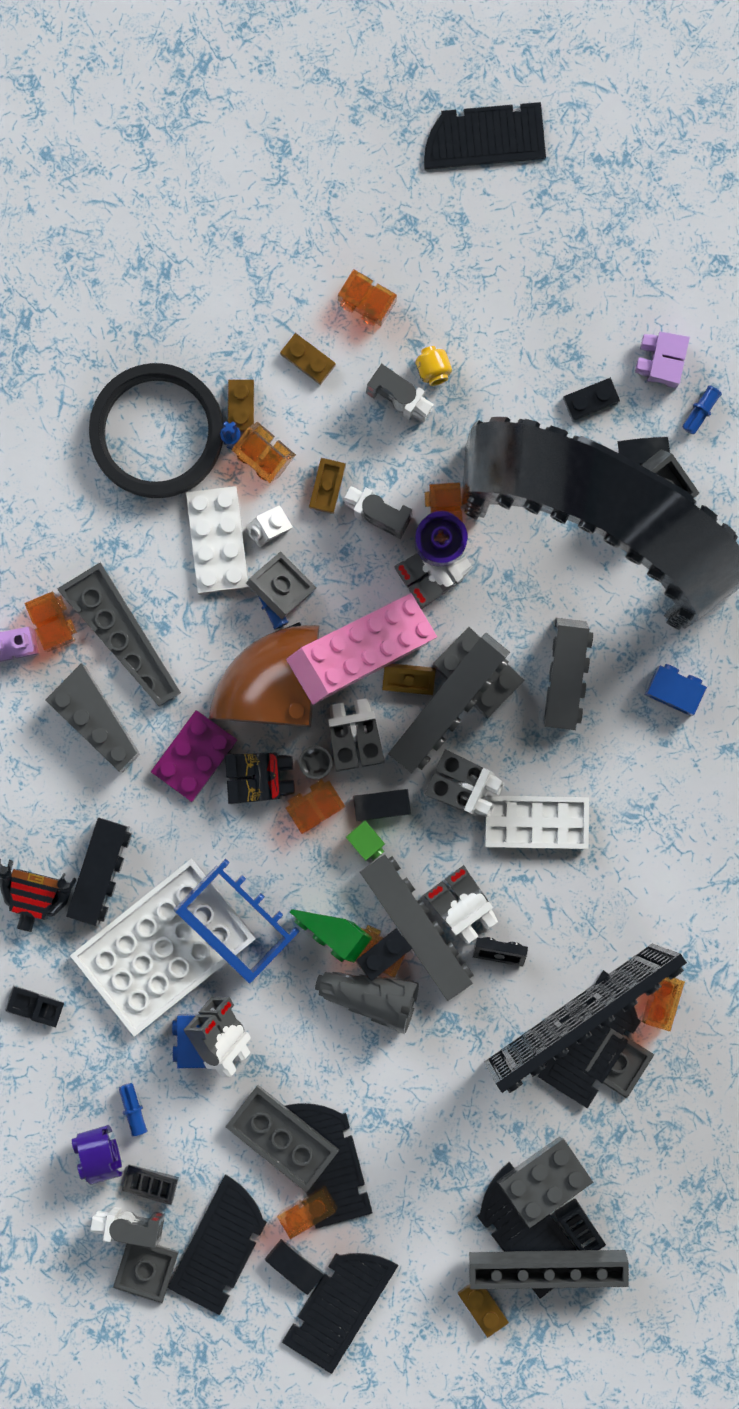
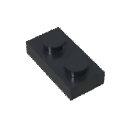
(591, 399)
(492, 950)
(383, 954)

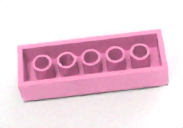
(361, 648)

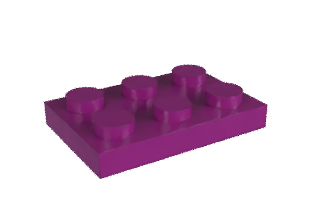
(194, 756)

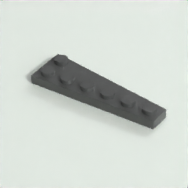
(108, 615)

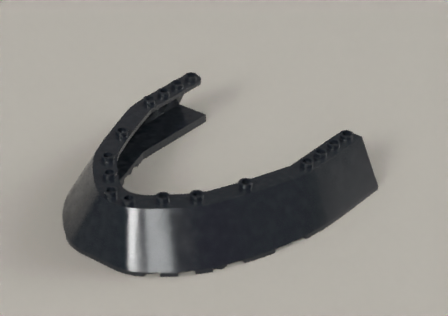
(607, 496)

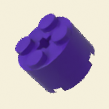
(451, 528)
(97, 1155)

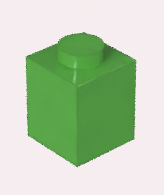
(366, 841)

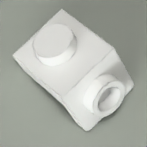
(268, 526)

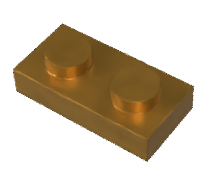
(307, 358)
(241, 403)
(327, 485)
(409, 679)
(483, 1309)

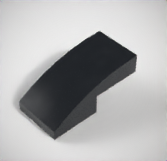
(643, 448)
(382, 805)
(34, 1006)
(294, 1267)

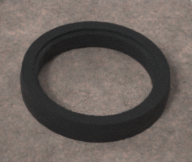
(129, 379)

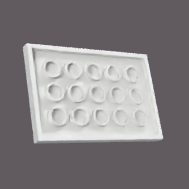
(153, 956)

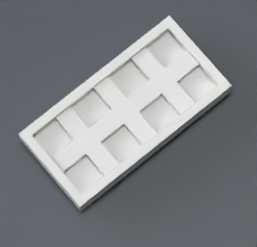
(217, 540)
(538, 822)

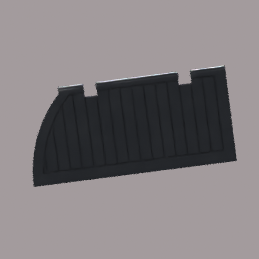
(486, 136)
(570, 1072)
(344, 1171)
(511, 1230)
(219, 1247)
(339, 1307)

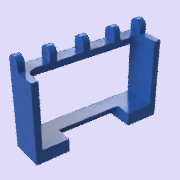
(215, 943)

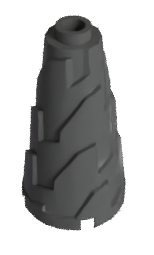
(382, 1000)

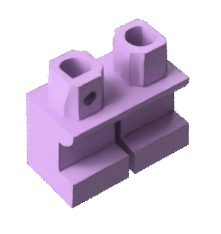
(667, 358)
(18, 643)

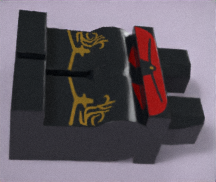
(266, 777)

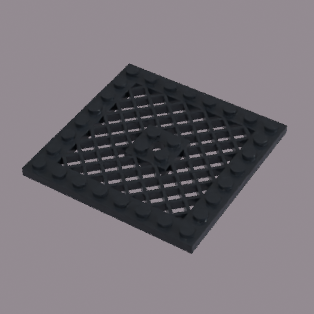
(582, 1014)

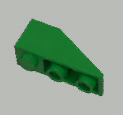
(341, 935)

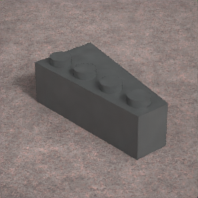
(567, 674)
(89, 713)

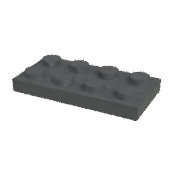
(282, 1138)

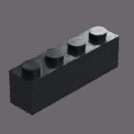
(98, 871)

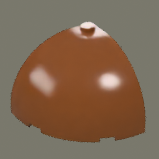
(262, 684)

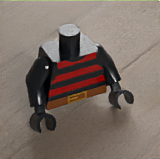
(33, 894)

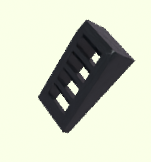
(156, 1196)
(570, 1215)

